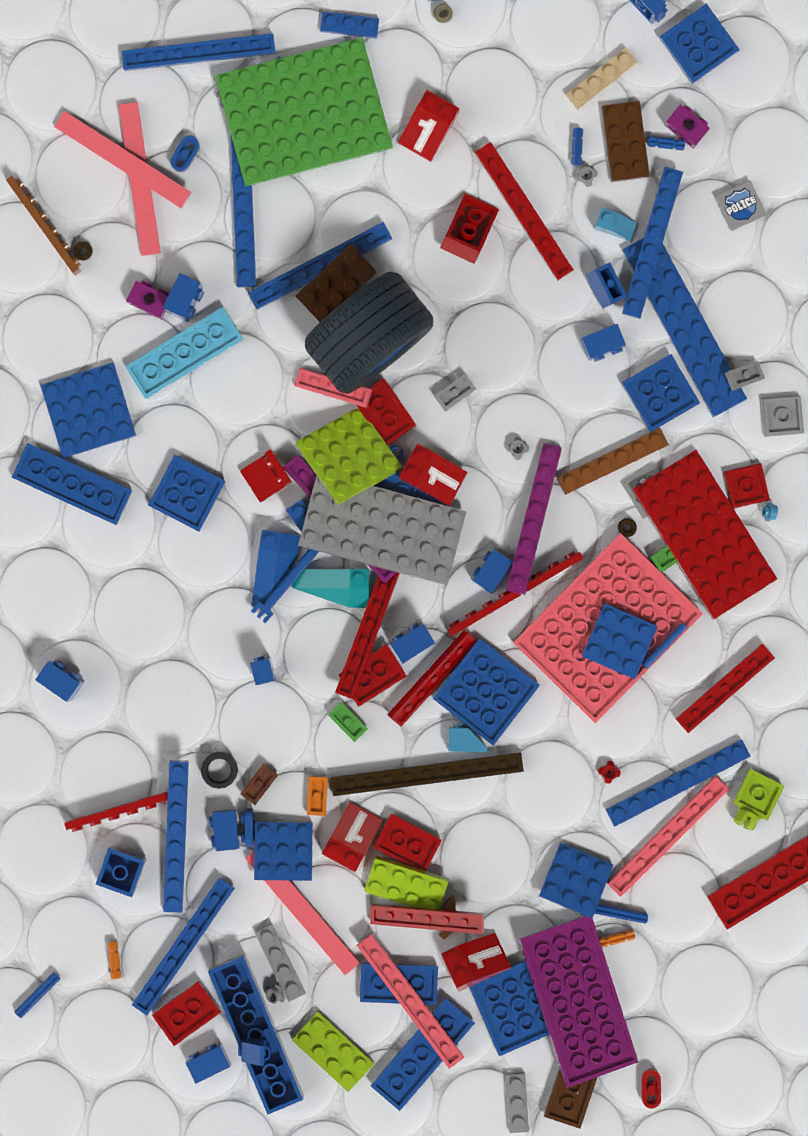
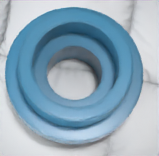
(770, 511)

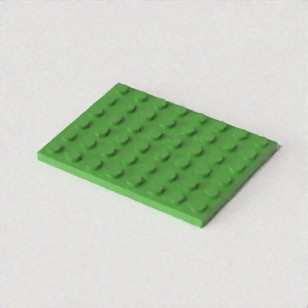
(303, 112)

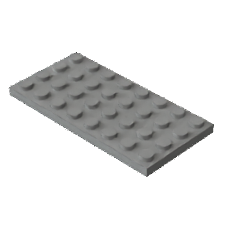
(385, 531)

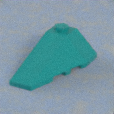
(339, 586)

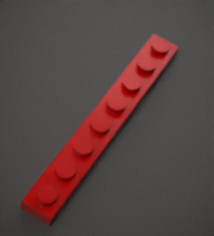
(524, 211)
(506, 597)
(366, 637)

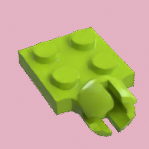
(756, 799)

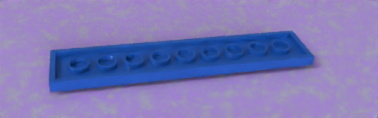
(688, 332)

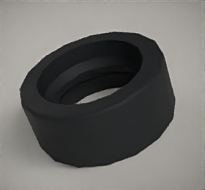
(222, 784)

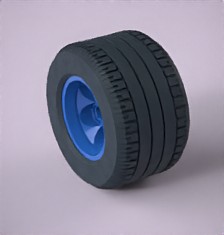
(368, 332)

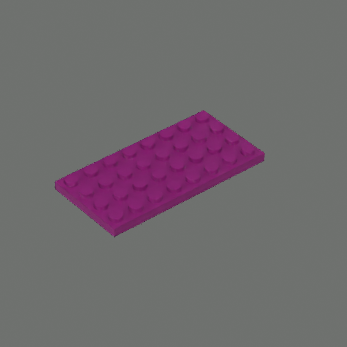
(578, 1000)

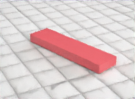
(322, 385)

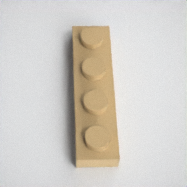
(601, 78)

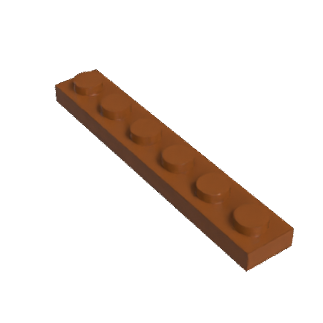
(39, 217)
(612, 461)

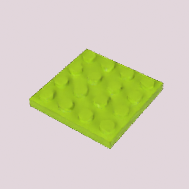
(348, 456)

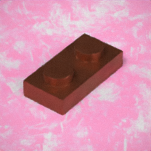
(259, 784)

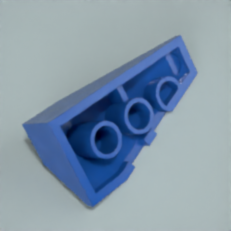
(274, 562)

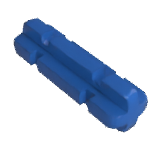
(666, 143)
(577, 145)

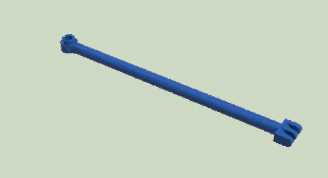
(293, 574)

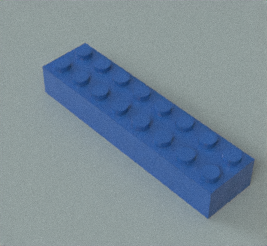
(252, 1020)

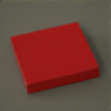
(746, 485)

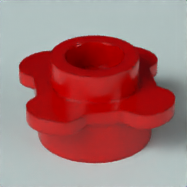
(604, 772)

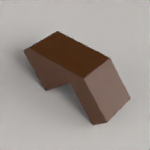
(449, 904)

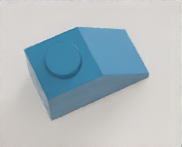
(615, 224)
(464, 740)

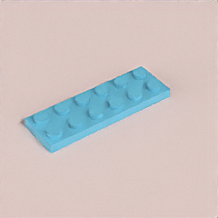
(184, 353)

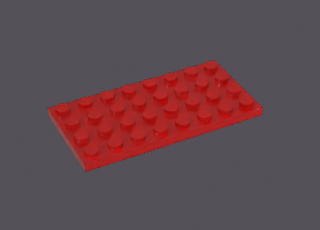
(704, 534)

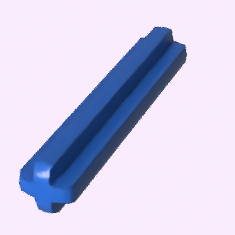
(621, 913)
(37, 995)

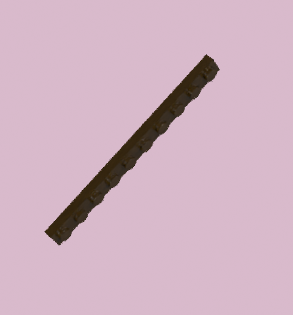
(427, 774)

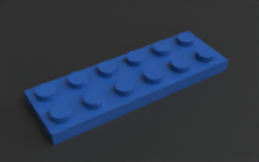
(72, 484)
(418, 1058)

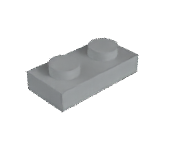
(745, 375)
(455, 392)

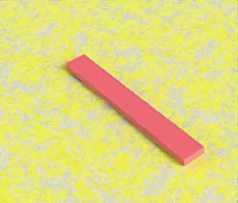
(123, 159)
(141, 194)
(668, 835)
(312, 922)
(410, 1000)

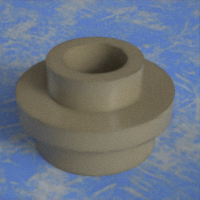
(443, 7)

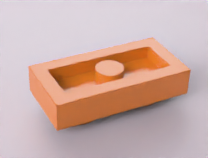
(317, 795)

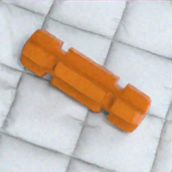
(617, 938)
(114, 960)

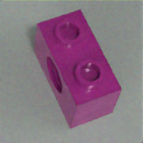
(691, 136)
(137, 299)

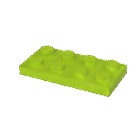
(406, 884)
(333, 1051)

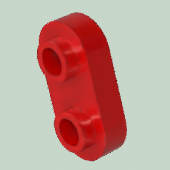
(651, 1087)

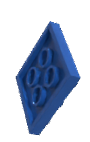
(699, 43)
(660, 393)
(187, 493)
(619, 641)
(283, 851)
(575, 880)

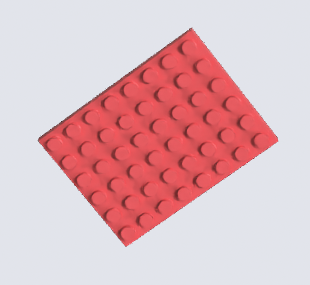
(560, 633)

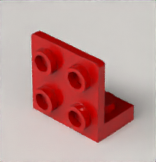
(265, 476)

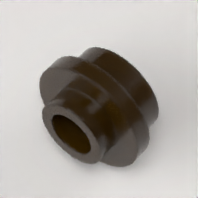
(79, 246)
(631, 532)

